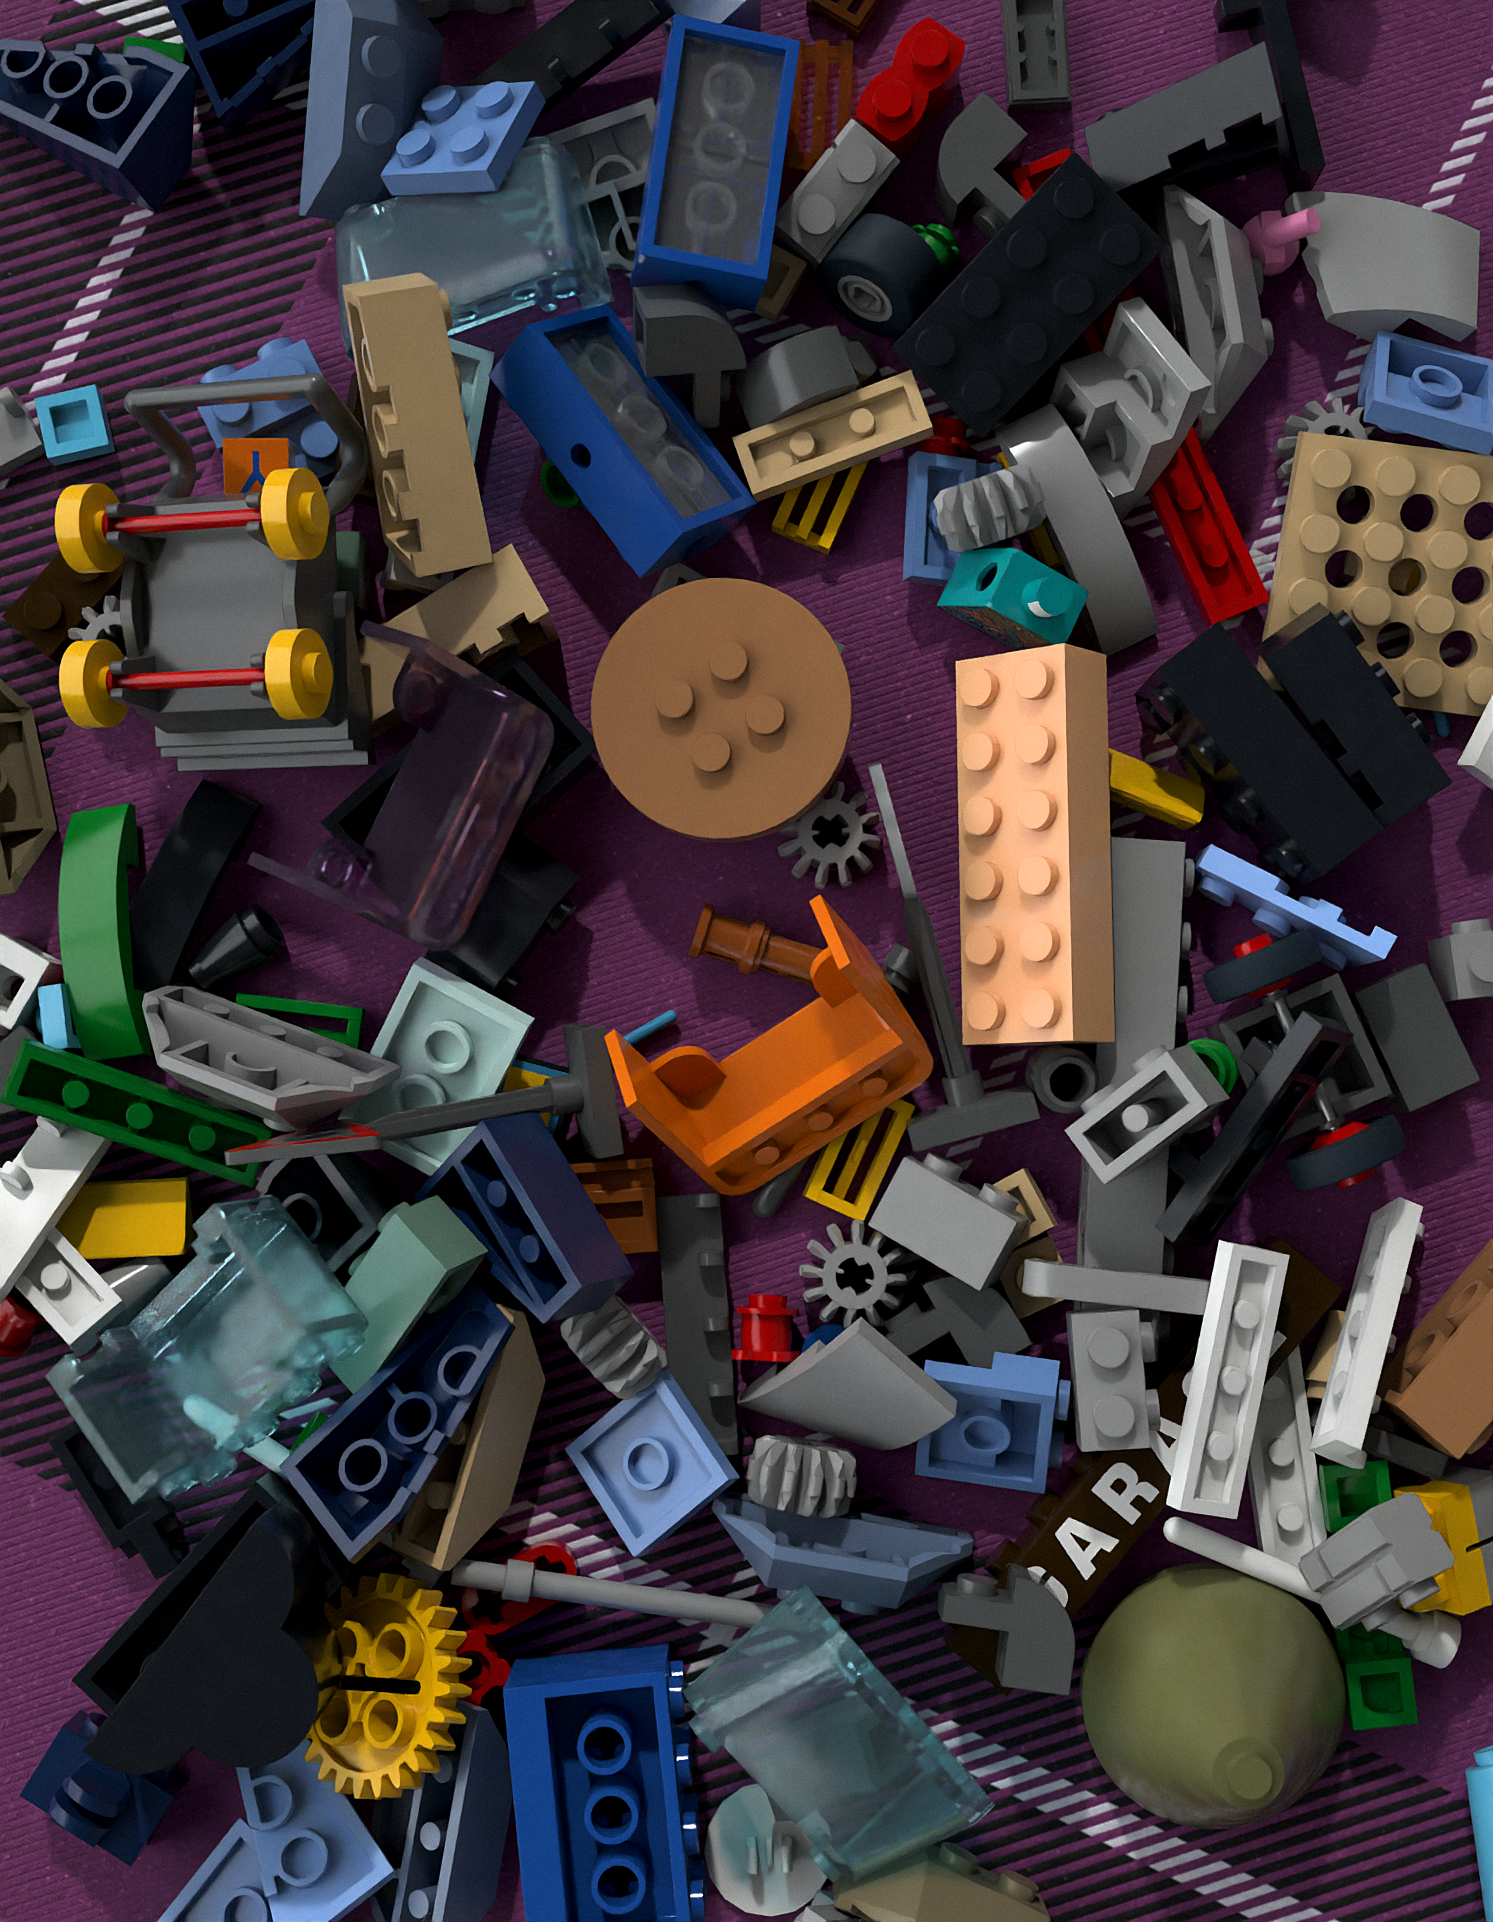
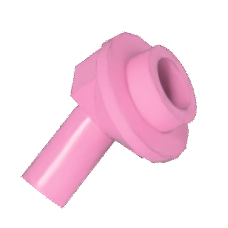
(1277, 238)

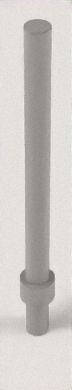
(520, 1580)

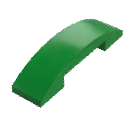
(97, 933)
(1372, 1662)

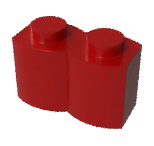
(912, 89)

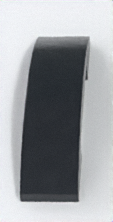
(185, 880)

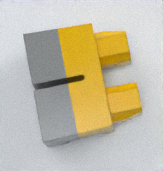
(1463, 1515)

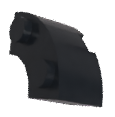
(516, 910)

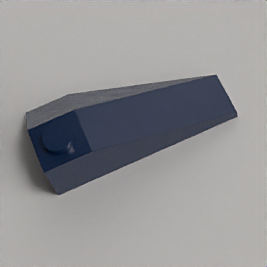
(103, 113)
(387, 1437)

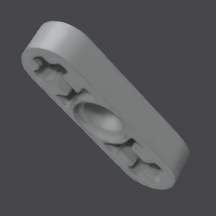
(1115, 1286)

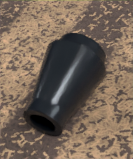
(240, 945)

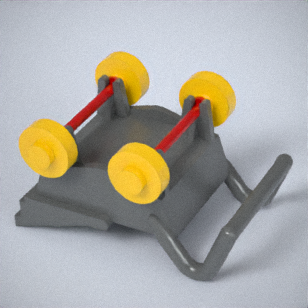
(225, 600)

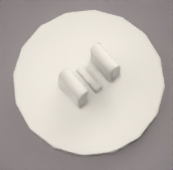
(759, 1860)

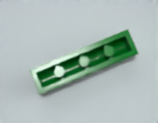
(131, 1110)

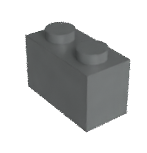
(1413, 1038)

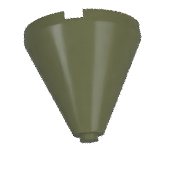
(1212, 1696)

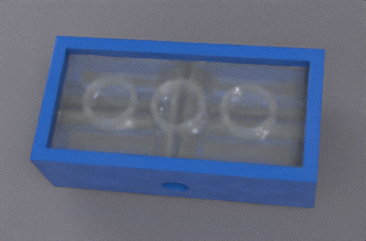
(716, 161)
(621, 439)

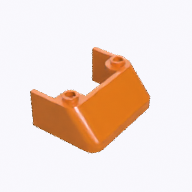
(789, 1086)

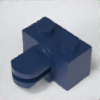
(96, 1802)

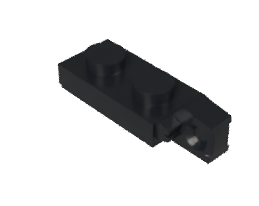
(132, 1527)

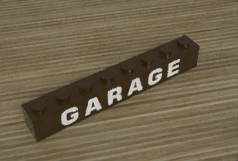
(1117, 1493)

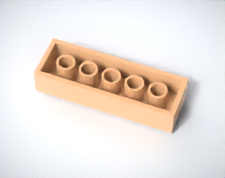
(1035, 848)

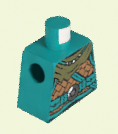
(1023, 604)

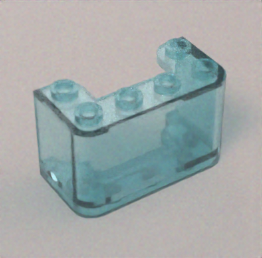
(213, 1354)

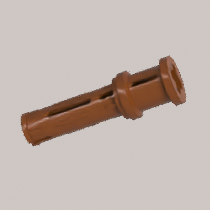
(751, 947)

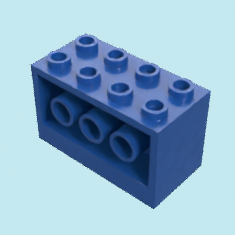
(576, 1845)

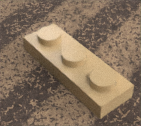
(833, 436)

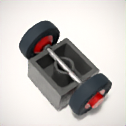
(1348, 1149)

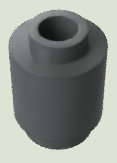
(1080, 1083)

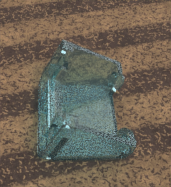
(483, 247)
(833, 1742)

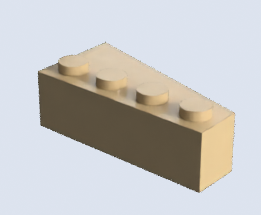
(416, 424)
(473, 617)

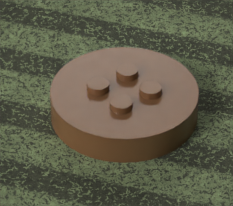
(722, 710)

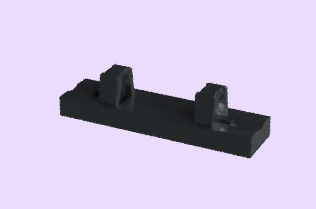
(1271, 23)
(1274, 1101)

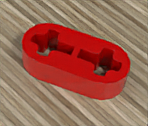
(514, 1611)

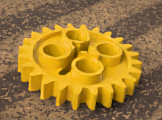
(382, 1739)

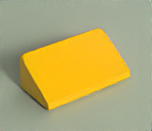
(1154, 791)
(130, 1219)

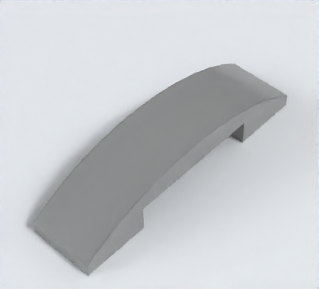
(1083, 529)

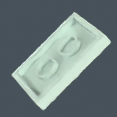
(451, 1049)

